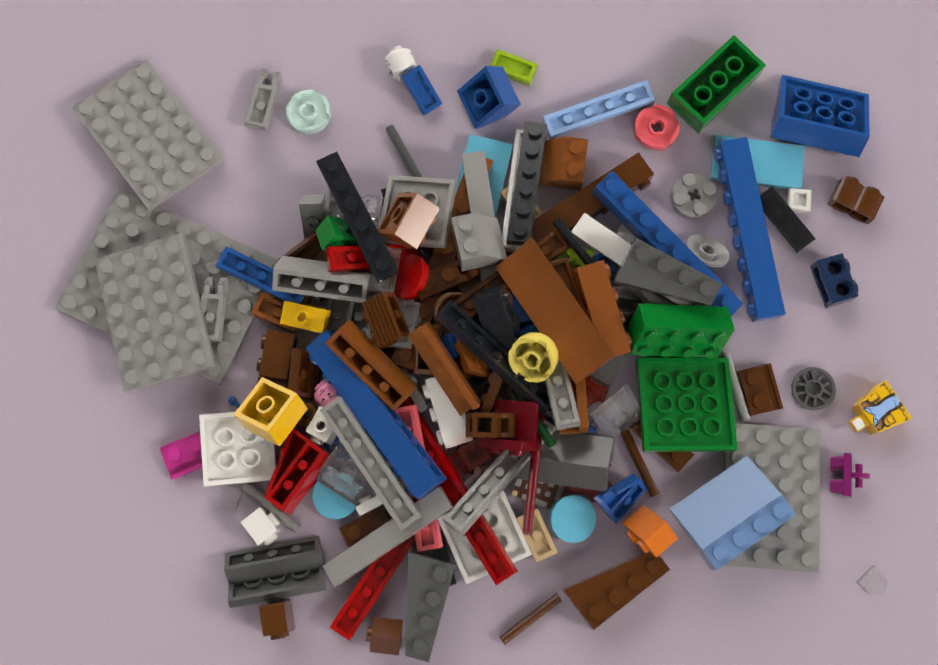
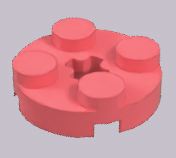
(661, 139)

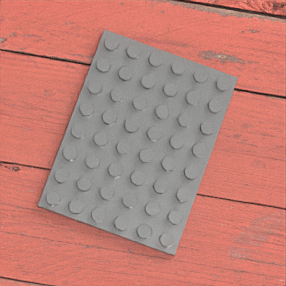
(131, 225)

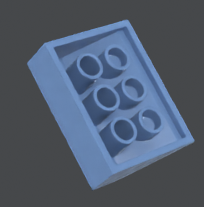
(731, 513)

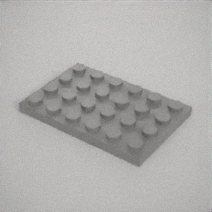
(148, 135)
(154, 313)
(792, 465)

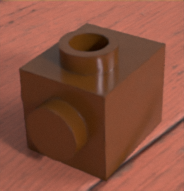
(385, 635)

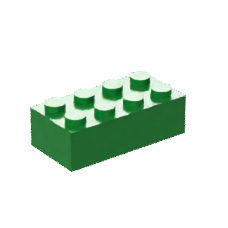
(716, 84)
(679, 330)

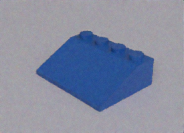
(821, 116)

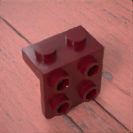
(525, 428)

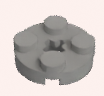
(705, 191)

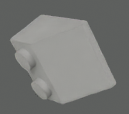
(477, 241)

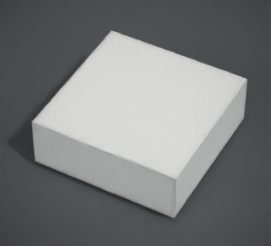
(799, 200)

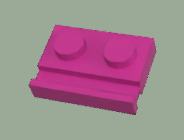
(183, 455)

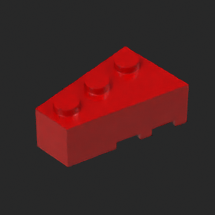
(295, 472)

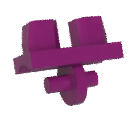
(844, 486)

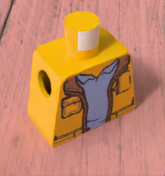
(878, 410)

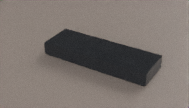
(785, 220)

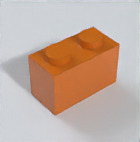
(649, 531)

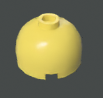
(533, 357)

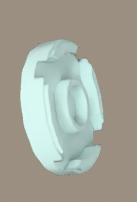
(308, 112)

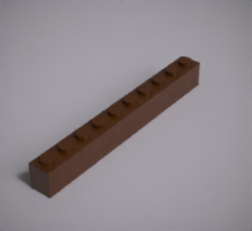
(632, 172)

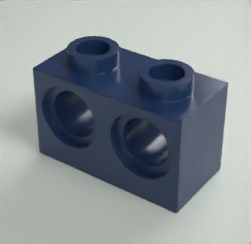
(828, 281)

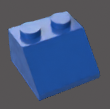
(488, 96)

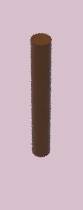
(639, 462)
(530, 618)

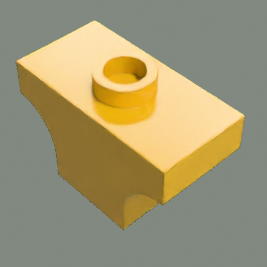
(305, 316)

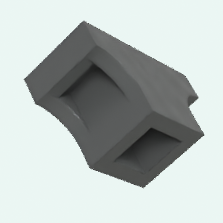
(312, 212)

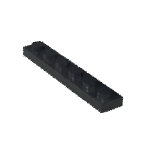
(527, 183)
(357, 217)
(491, 354)

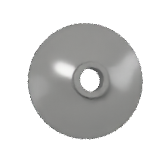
(708, 250)

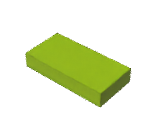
(515, 67)

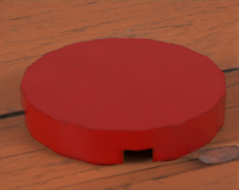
(411, 277)

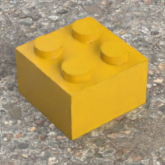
(271, 411)

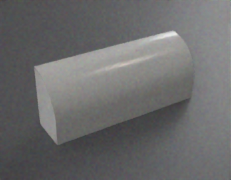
(314, 279)

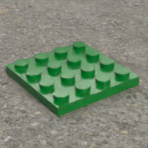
(686, 405)

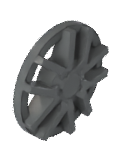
(813, 388)

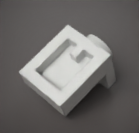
(368, 504)

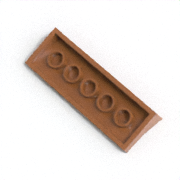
(555, 310)

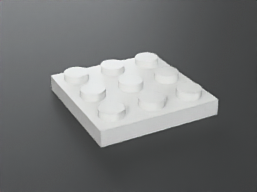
(233, 452)
(505, 527)

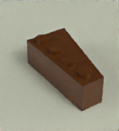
(613, 588)

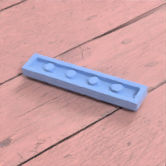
(598, 109)

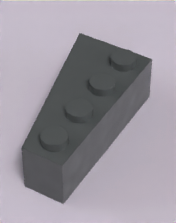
(664, 275)
(426, 595)

